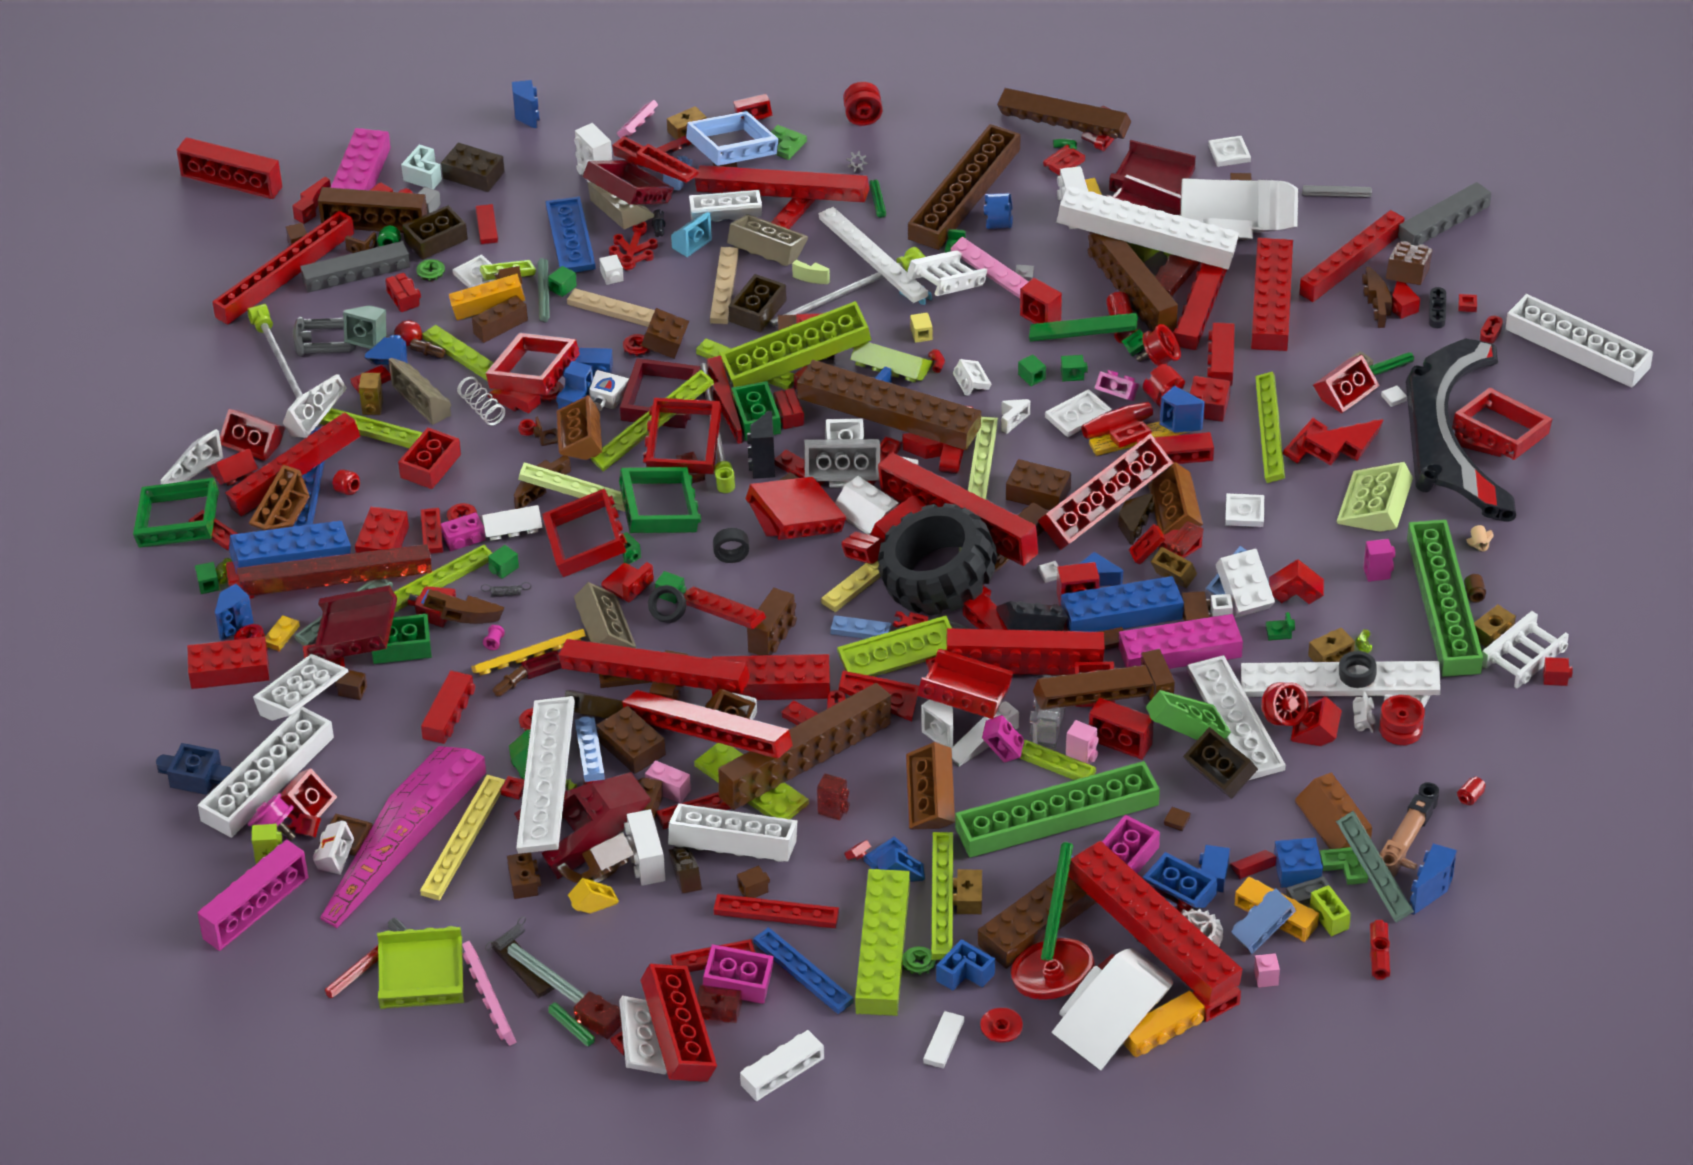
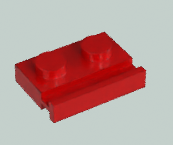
(1064, 159)

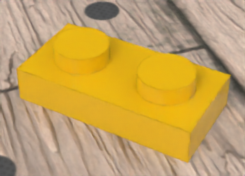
(281, 633)

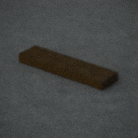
(533, 981)

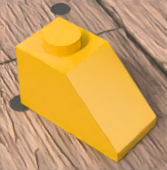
(592, 896)

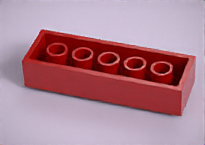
(229, 168)
(785, 676)
(678, 1023)

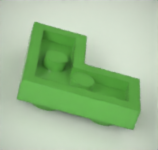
(788, 140)
(1344, 859)

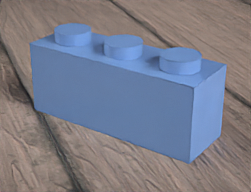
(1263, 920)

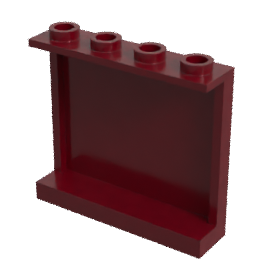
(1154, 165)
(1148, 195)
(355, 623)

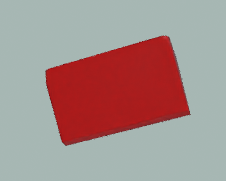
(1253, 864)

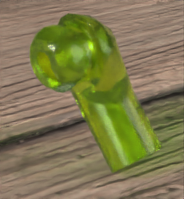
(221, 571)
(1362, 641)

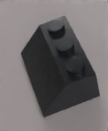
(761, 447)
(1032, 616)

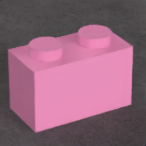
(1082, 742)
(675, 782)

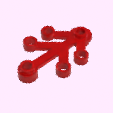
(628, 260)

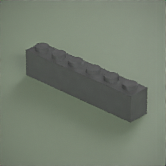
(1445, 214)
(355, 266)

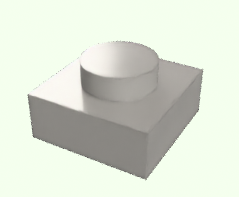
(1025, 271)

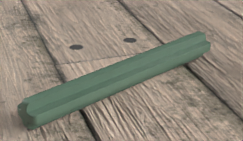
(543, 290)
(545, 973)

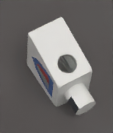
(607, 389)

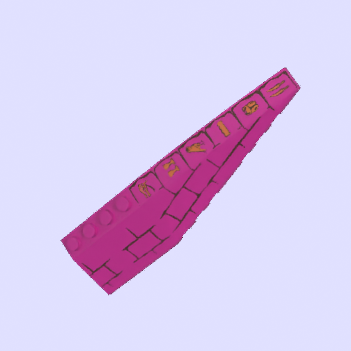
(404, 822)

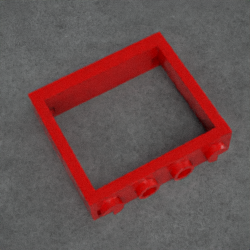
(500, 378)
(683, 406)
(1510, 408)
(573, 511)

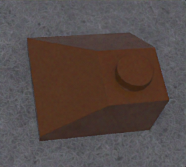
(731, 704)

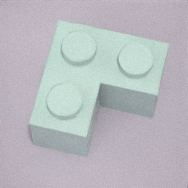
(421, 168)

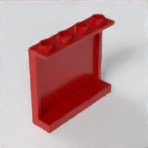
(798, 507)
(966, 683)

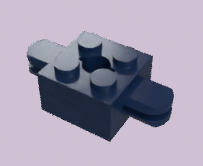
(193, 768)

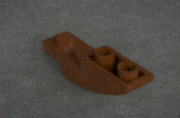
(1377, 295)
(528, 492)
(464, 611)

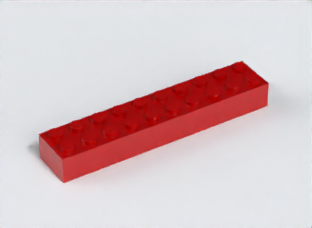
(1011, 534)
(1155, 922)

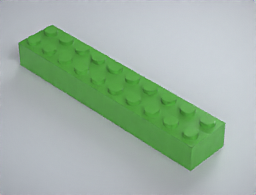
(1444, 598)
(1057, 809)

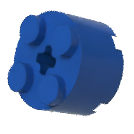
(998, 210)

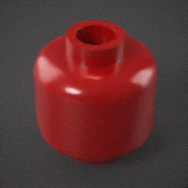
(346, 482)

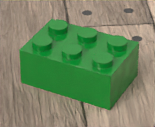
(752, 403)
(407, 640)

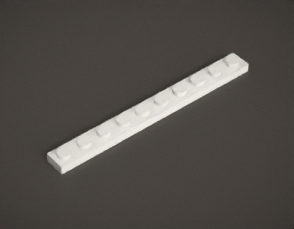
(873, 254)

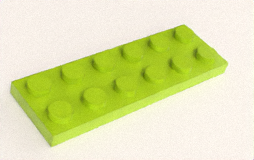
(895, 649)
(779, 802)

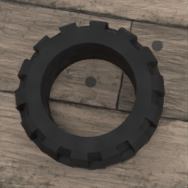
(949, 584)

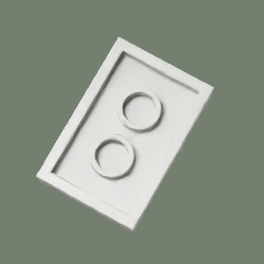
(1075, 412)

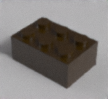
(473, 167)
(435, 232)
(757, 303)
(1220, 762)

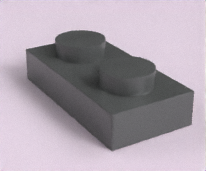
(1302, 891)

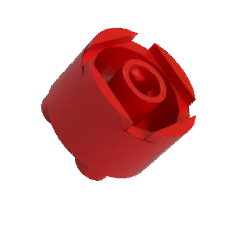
(1161, 381)

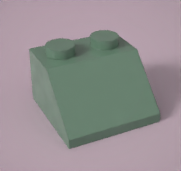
(364, 326)

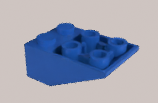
(1433, 876)

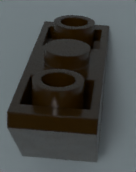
(1135, 515)

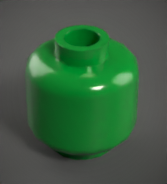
(388, 235)

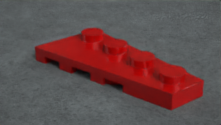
(902, 694)

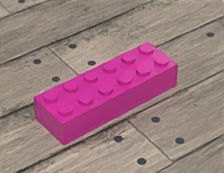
(363, 160)
(1184, 641)
(252, 895)

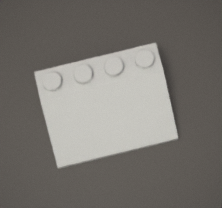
(297, 687)

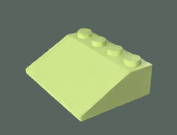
(1376, 497)

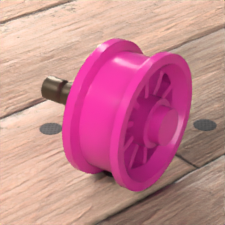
(273, 813)

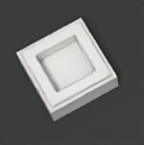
(1394, 396)
(1048, 571)

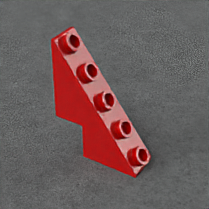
(1347, 440)

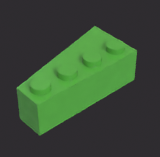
(1186, 715)

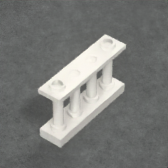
(948, 263)
(1518, 634)

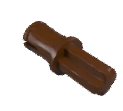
(427, 348)
(509, 681)

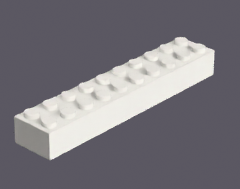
(1147, 227)

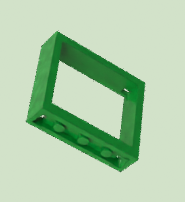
(658, 523)
(181, 532)

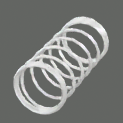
(472, 393)

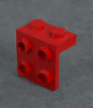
(628, 581)

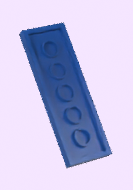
(570, 234)

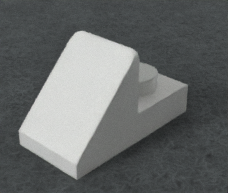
(1014, 413)

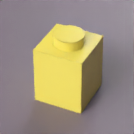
(921, 327)

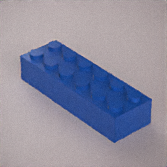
(289, 544)
(1123, 605)

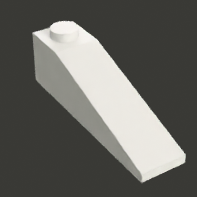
(972, 742)

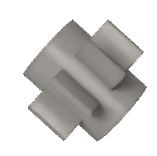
(853, 164)

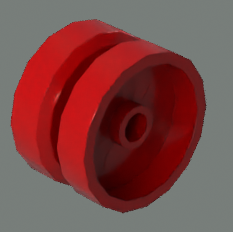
(862, 103)
(1401, 720)

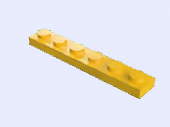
(520, 655)

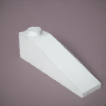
(196, 458)

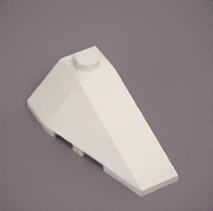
(312, 407)
(843, 430)

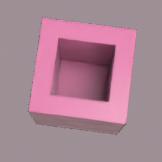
(1266, 970)

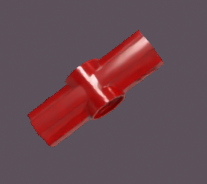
(1379, 950)

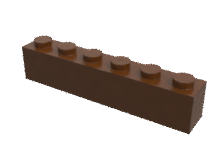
(1088, 687)

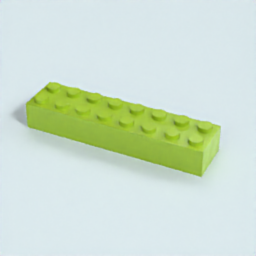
(796, 346)
(882, 942)

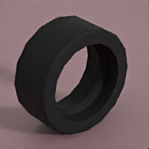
(728, 535)
(654, 596)
(1357, 680)

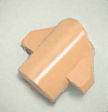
(1480, 538)

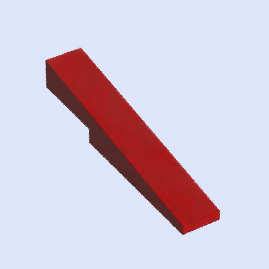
(653, 159)
(722, 393)

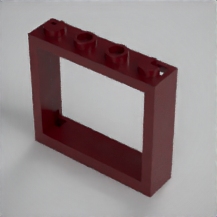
(610, 177)
(631, 412)

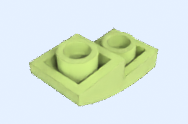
(813, 274)

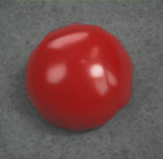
(408, 331)

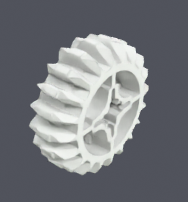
(1206, 924)

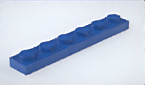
(803, 970)

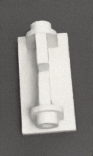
(1363, 713)

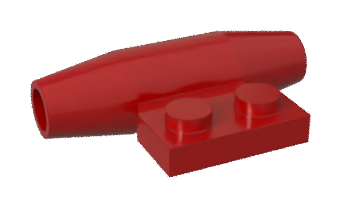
(1122, 424)

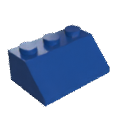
(1182, 881)

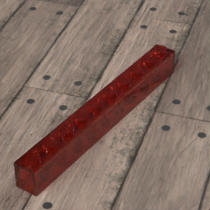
(334, 570)

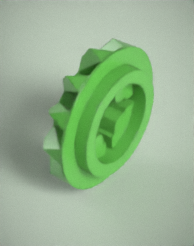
(425, 266)
(919, 953)

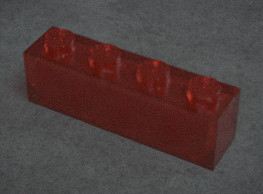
(1175, 272)

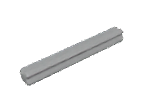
(1339, 191)

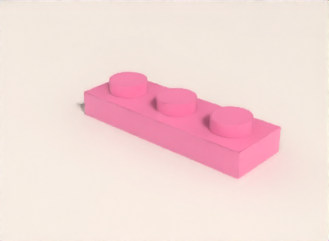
(638, 119)

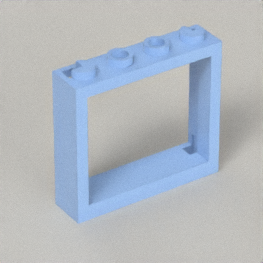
(763, 145)

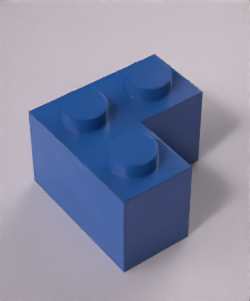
(577, 383)
(965, 962)

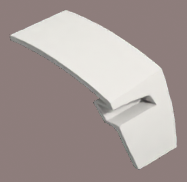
(1241, 204)
(1111, 1005)

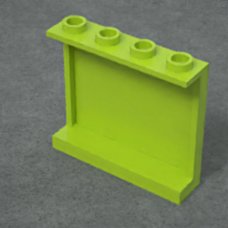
(420, 967)

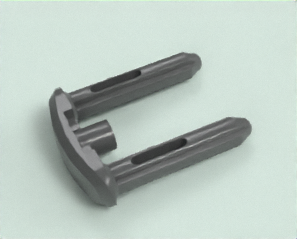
(301, 336)

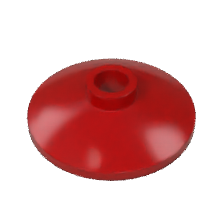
(1001, 1025)

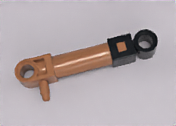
(1417, 815)

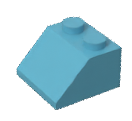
(692, 235)

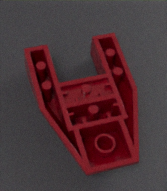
(595, 815)

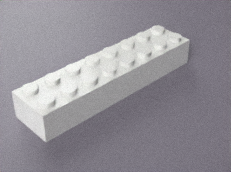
(1579, 340)
(265, 771)

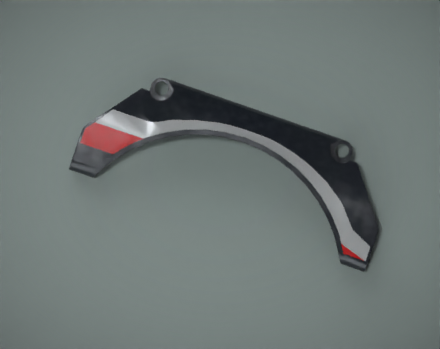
(1434, 445)

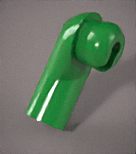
(1058, 143)

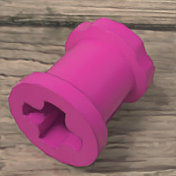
(492, 640)

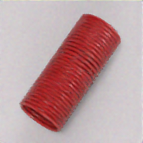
(1112, 302)

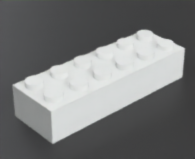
(732, 832)

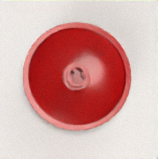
(1055, 977)

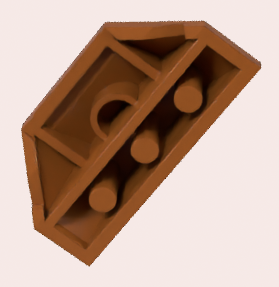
(282, 501)

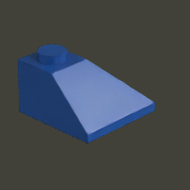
(388, 348)

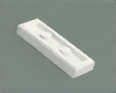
(943, 1039)

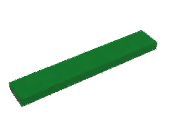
(1083, 327)

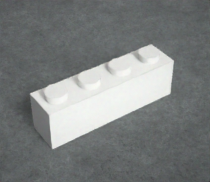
(782, 1065)

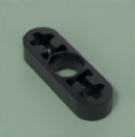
(1437, 291)

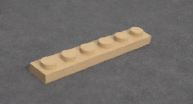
(724, 285)
(610, 307)

